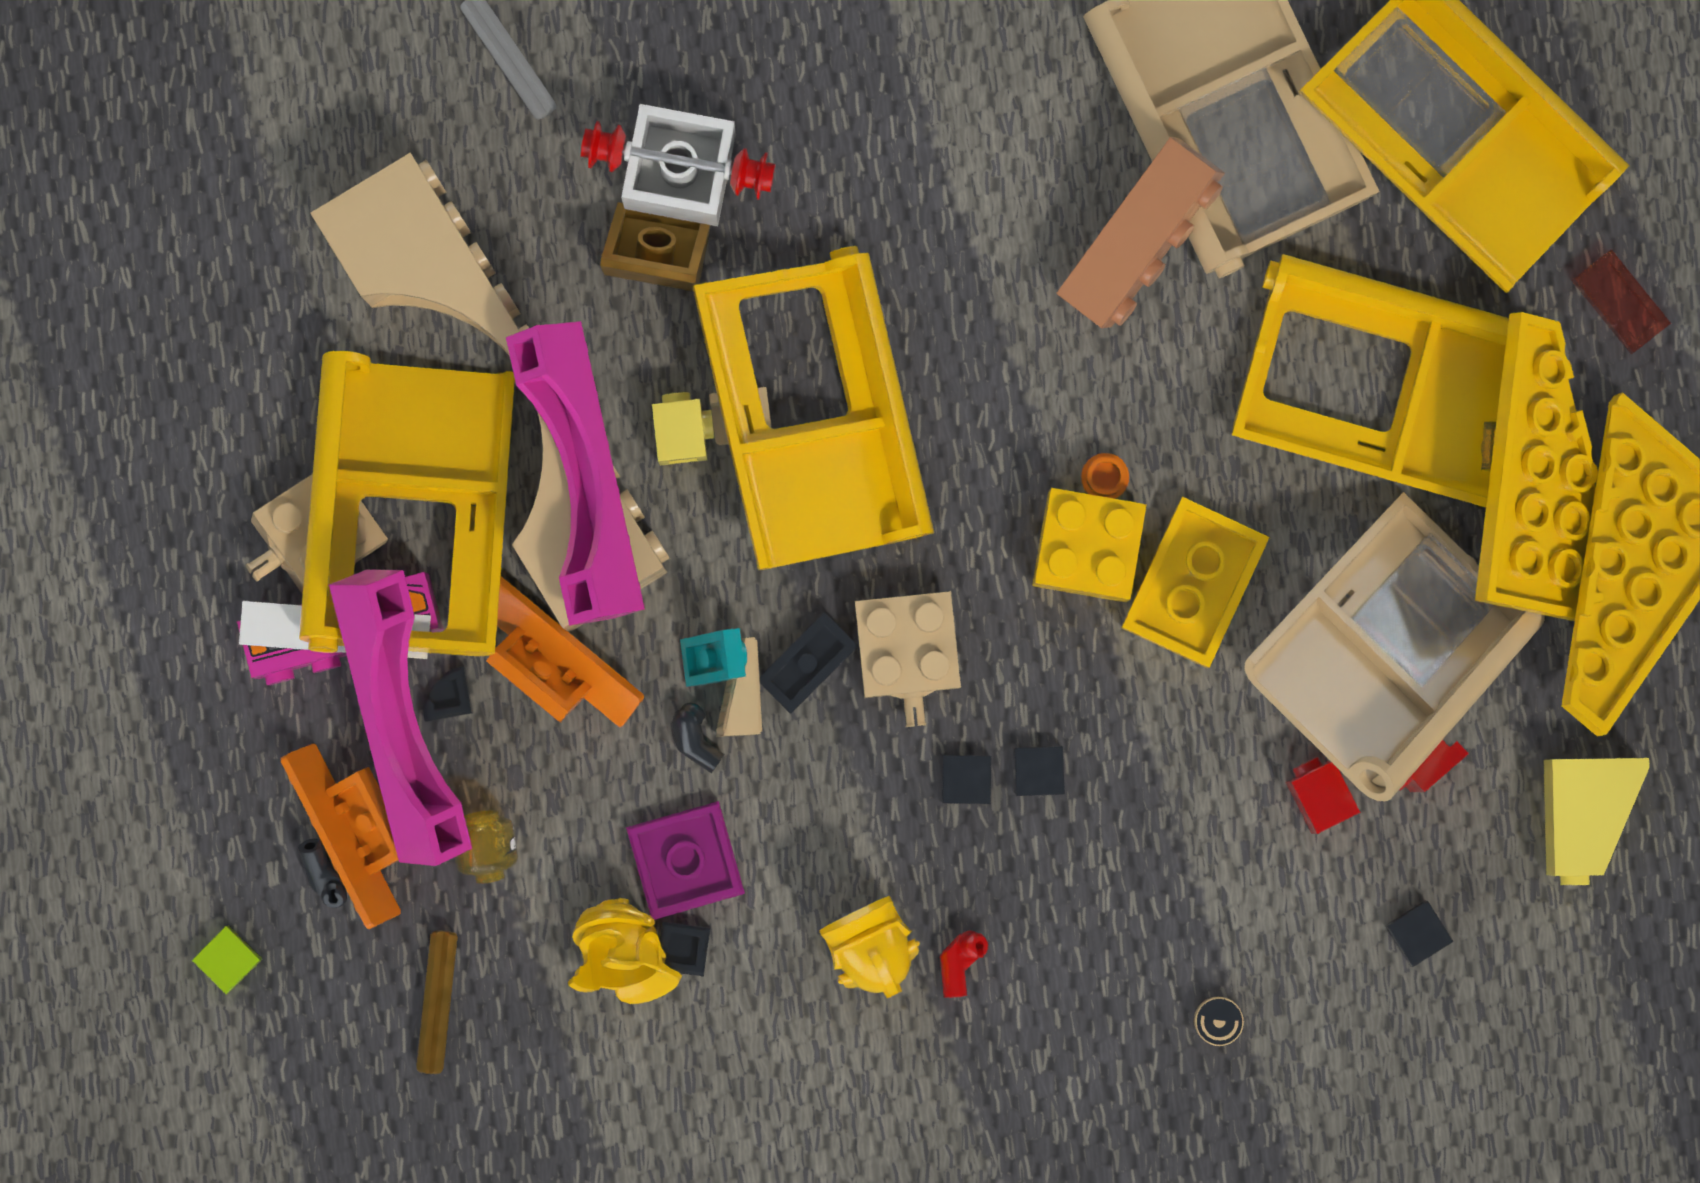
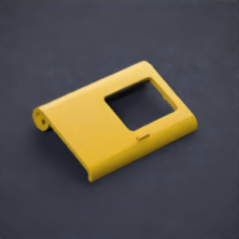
(1444, 395)
(410, 439)
(829, 480)

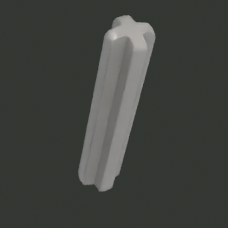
(509, 57)

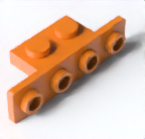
(554, 664)
(352, 829)

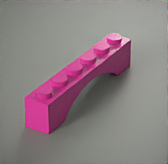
(599, 565)
(376, 631)

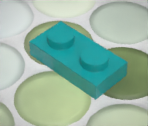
(713, 657)

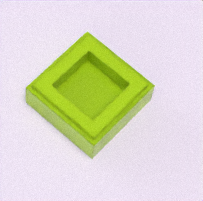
(227, 959)

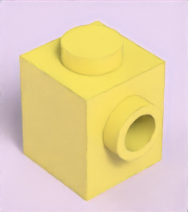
(681, 429)

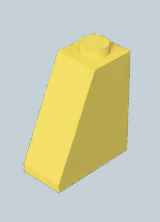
(1587, 813)

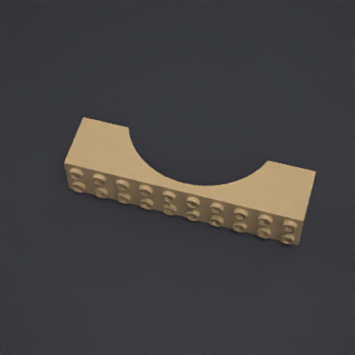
(412, 252)

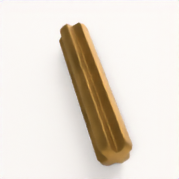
(436, 1002)

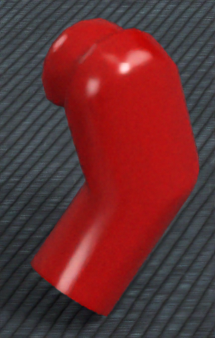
(958, 958)

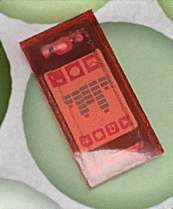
(1621, 301)

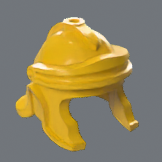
(871, 948)
(621, 953)

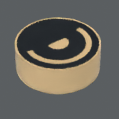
(1219, 1021)

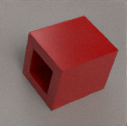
(1321, 795)

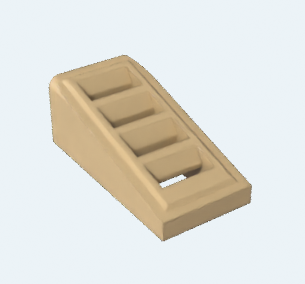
(741, 700)

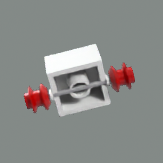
(678, 163)

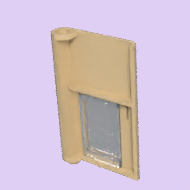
(1222, 88)
(1395, 661)

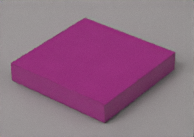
(685, 860)

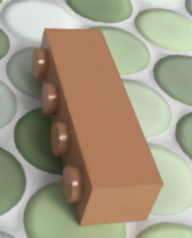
(1141, 234)

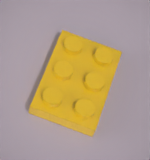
(1195, 582)

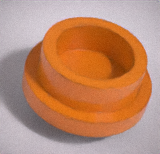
(1105, 476)

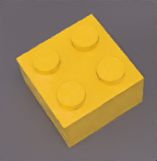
(1089, 545)

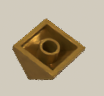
(655, 249)

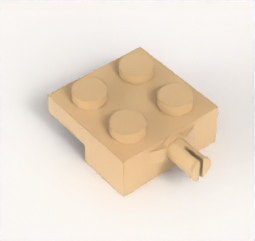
(285, 530)
(908, 648)

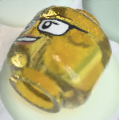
(492, 846)

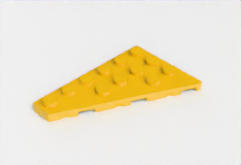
(1538, 479)
(1637, 564)

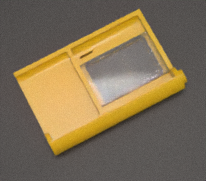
(1465, 132)

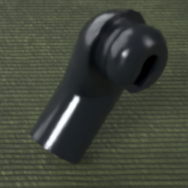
(690, 740)
(321, 874)

